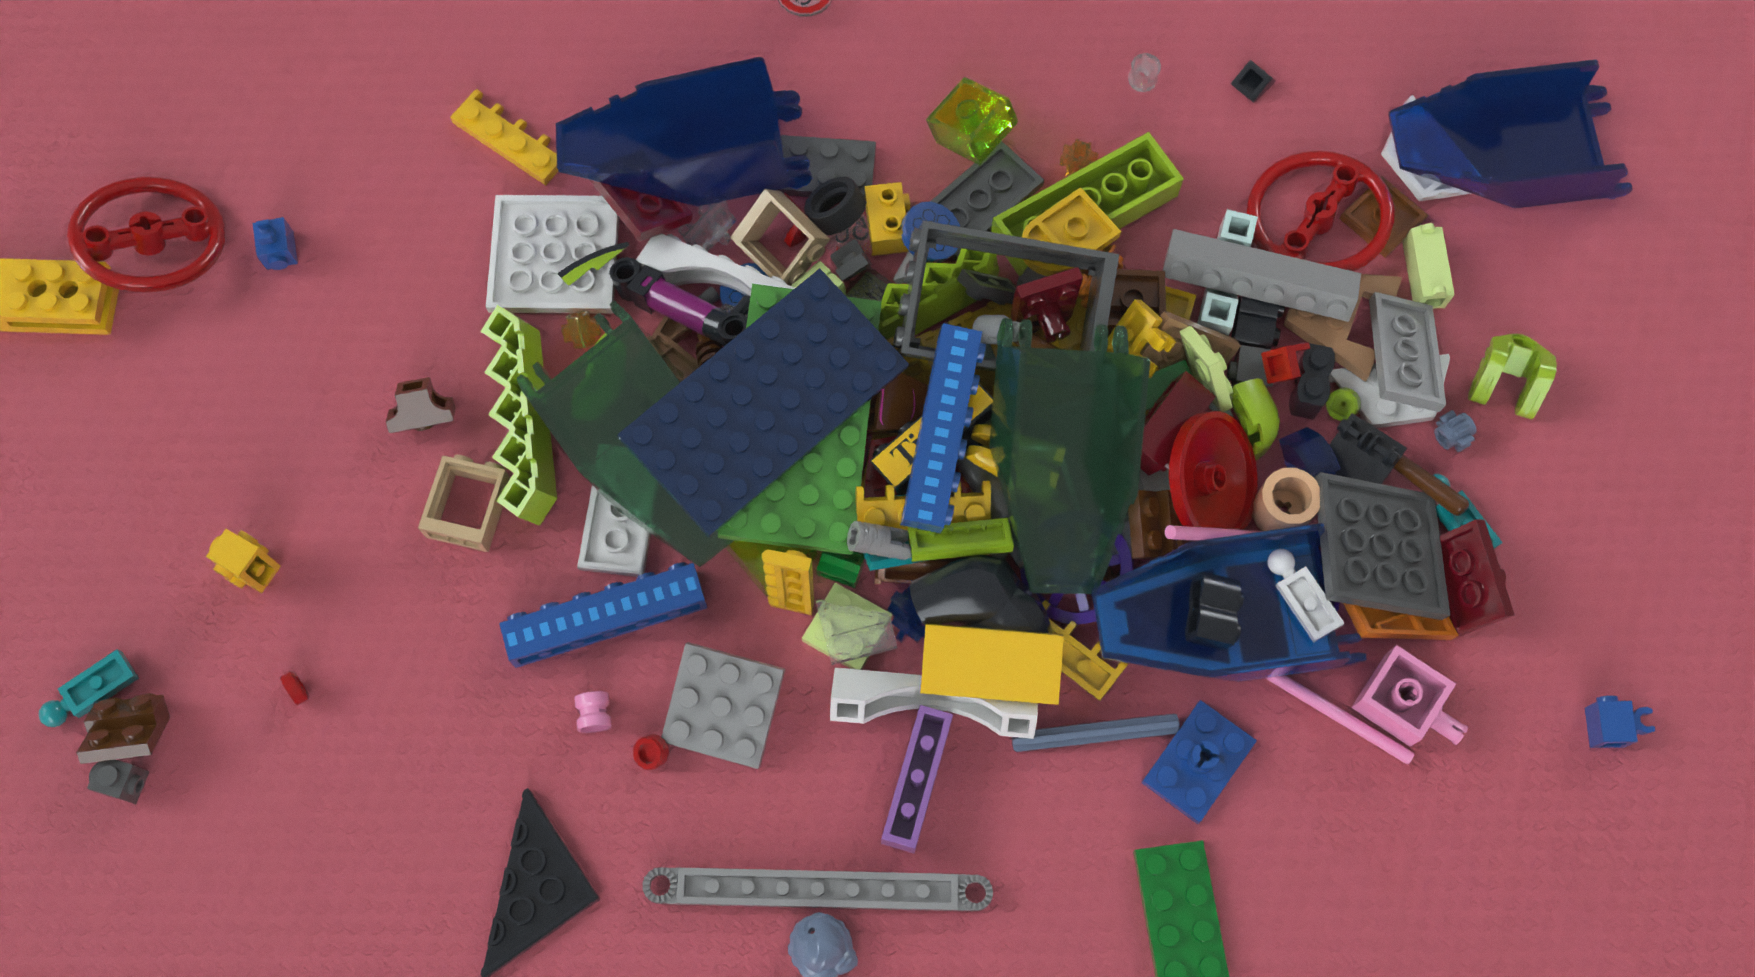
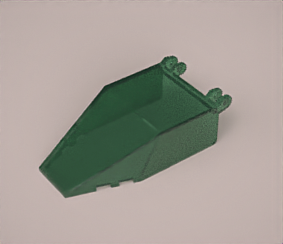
(598, 400)
(1067, 452)

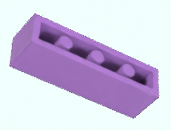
(916, 779)

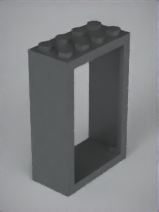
(1100, 264)

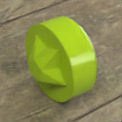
(1343, 403)

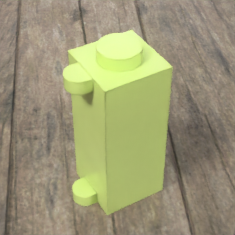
(1428, 266)

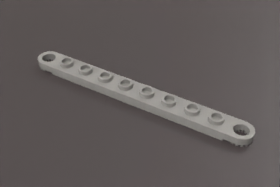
(817, 889)

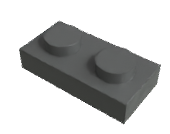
(987, 286)

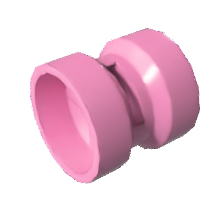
(593, 712)

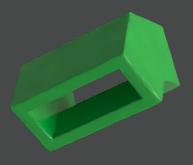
(841, 567)

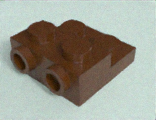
(1140, 285)
(1148, 522)
(123, 728)

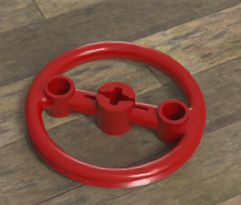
(1345, 169)
(145, 234)

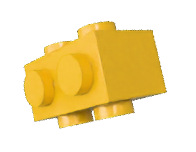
(884, 211)
(242, 560)

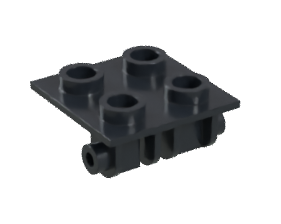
(1365, 451)

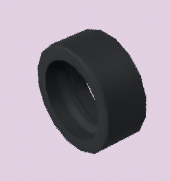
(844, 214)

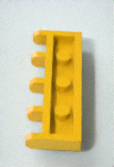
(506, 138)
(889, 509)
(789, 580)
(1084, 665)

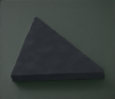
(538, 888)

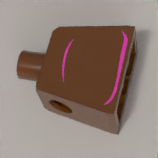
(897, 404)

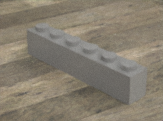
(1262, 275)

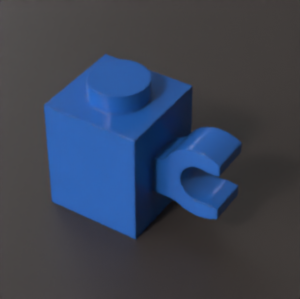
(275, 243)
(1615, 723)

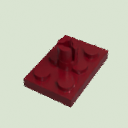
(644, 213)
(1048, 303)
(1474, 578)

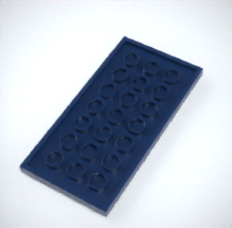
(763, 402)

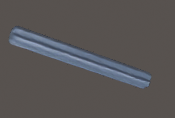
(1099, 732)

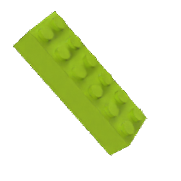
(1121, 184)

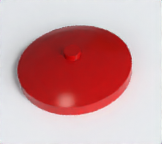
(1213, 473)

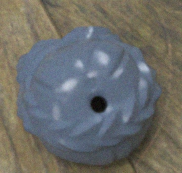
(824, 952)

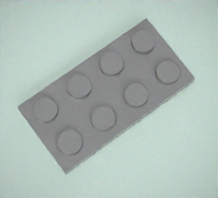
(1407, 352)

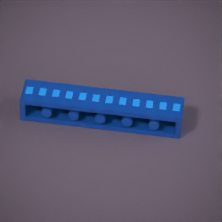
(942, 429)
(603, 614)

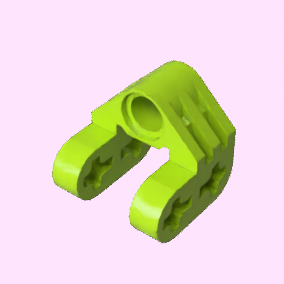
(1519, 357)

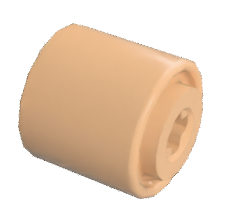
(1291, 489)

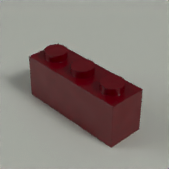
(1163, 421)

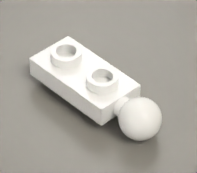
(1304, 596)

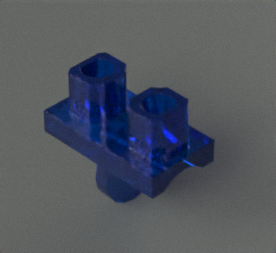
(906, 617)

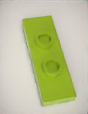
(961, 540)

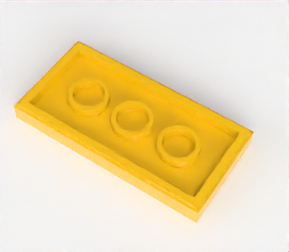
(992, 664)

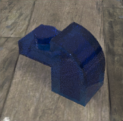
(1309, 452)

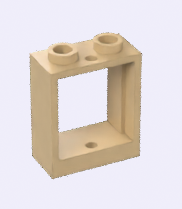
(757, 222)
(436, 529)

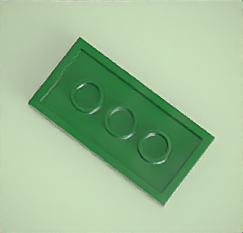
(1180, 911)

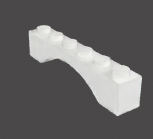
(694, 264)
(868, 694)

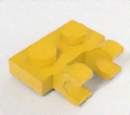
(1142, 327)

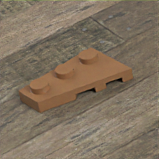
(1172, 324)

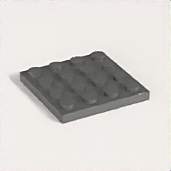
(1381, 547)

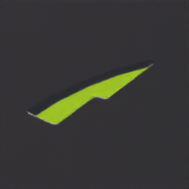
(593, 260)

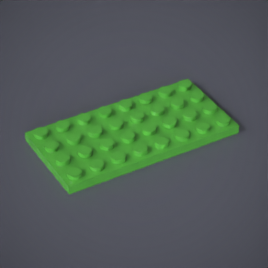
(815, 497)

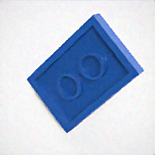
(1199, 762)

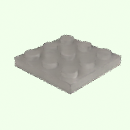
(722, 705)

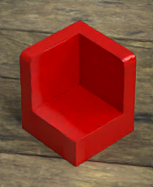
(1282, 363)

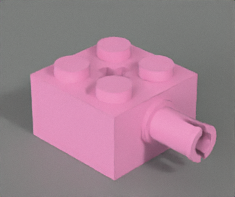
(1421, 705)

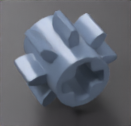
(1455, 431)

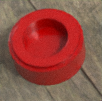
(294, 687)
(650, 752)

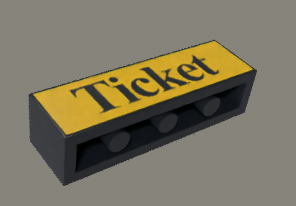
(895, 459)

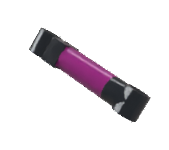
(653, 293)

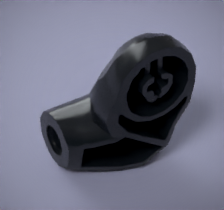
(978, 594)

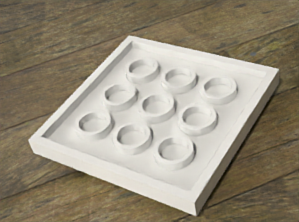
(537, 240)

